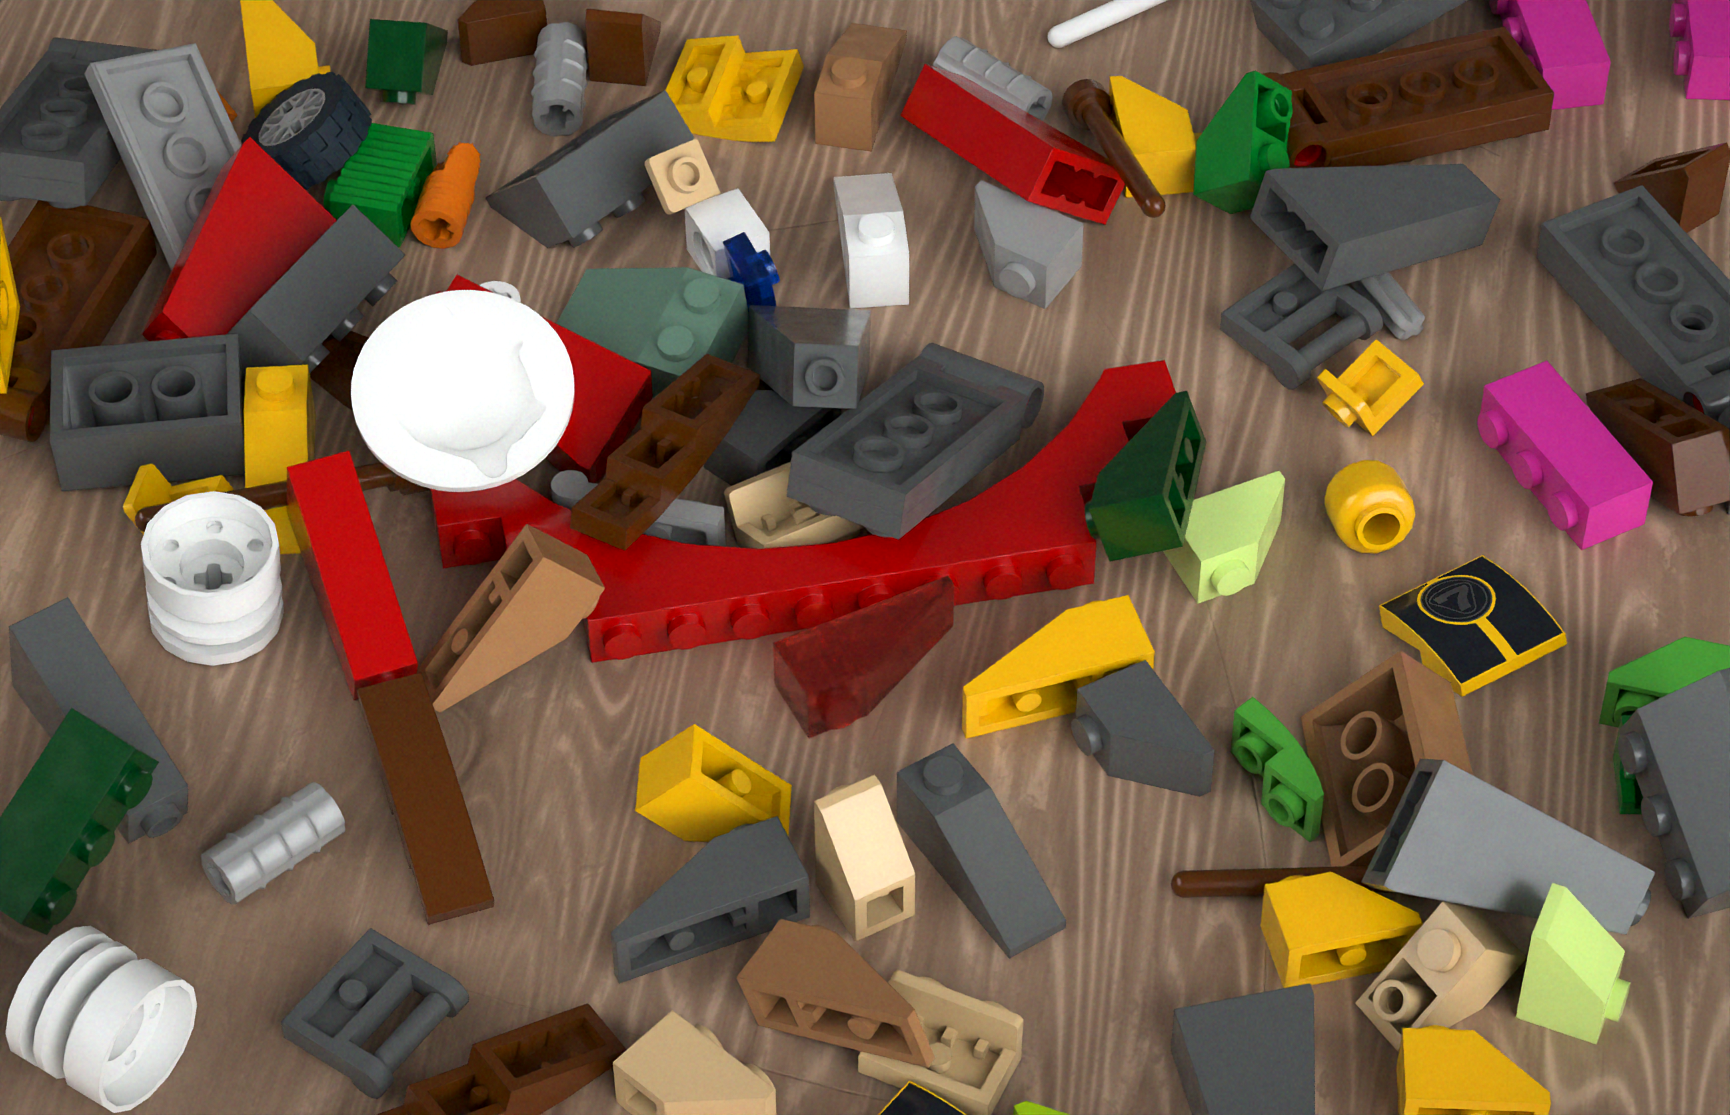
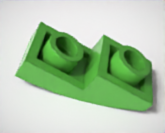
(1290, 782)

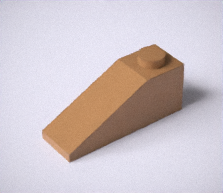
(856, 86)
(515, 614)
(823, 990)

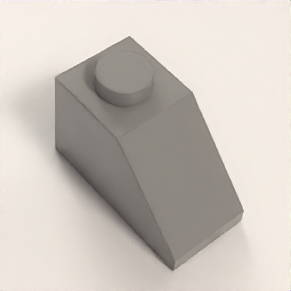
(1026, 244)

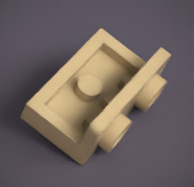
(769, 519)
(971, 1040)

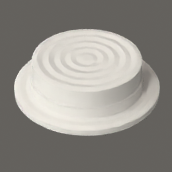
(462, 390)

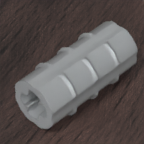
(994, 75)
(560, 79)
(273, 843)

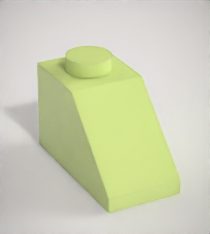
(1229, 537)
(1571, 971)

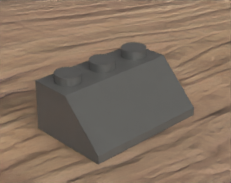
(592, 174)
(319, 295)
(147, 405)
(1683, 771)

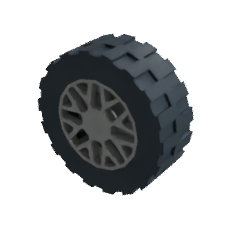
(312, 127)

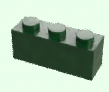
(66, 818)

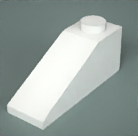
(872, 240)

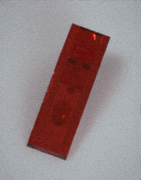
(857, 659)

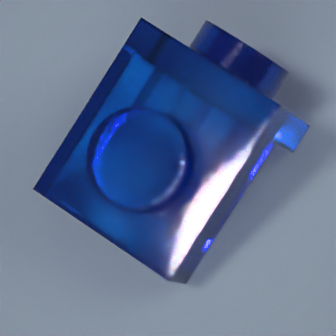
(752, 270)

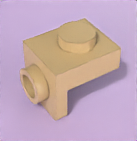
(681, 177)

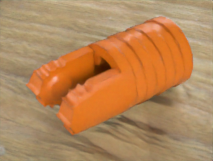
(447, 198)

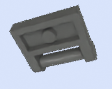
(1286, 310)
(359, 997)

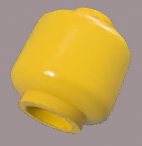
(1369, 506)

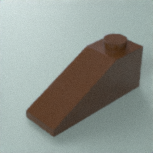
(1671, 442)

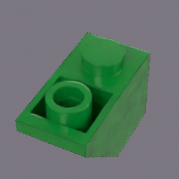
(1243, 143)

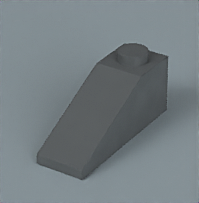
(976, 849)
(718, 898)

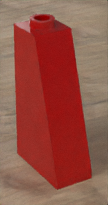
(1013, 146)
(239, 247)
(606, 400)
(348, 571)

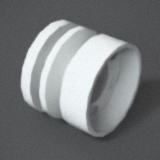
(212, 578)
(101, 1018)

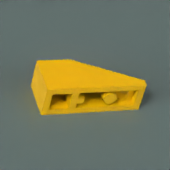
(275, 51)
(278, 433)
(1047, 669)

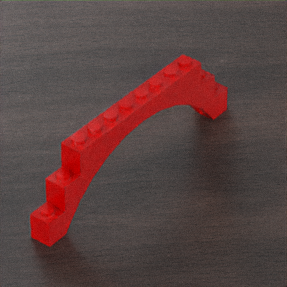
(676, 595)

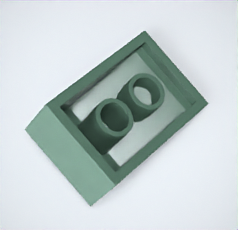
(659, 317)

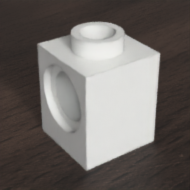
(716, 221)

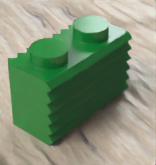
(384, 178)

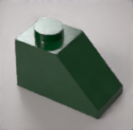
(404, 59)

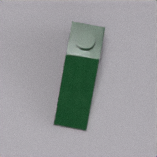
(1150, 485)

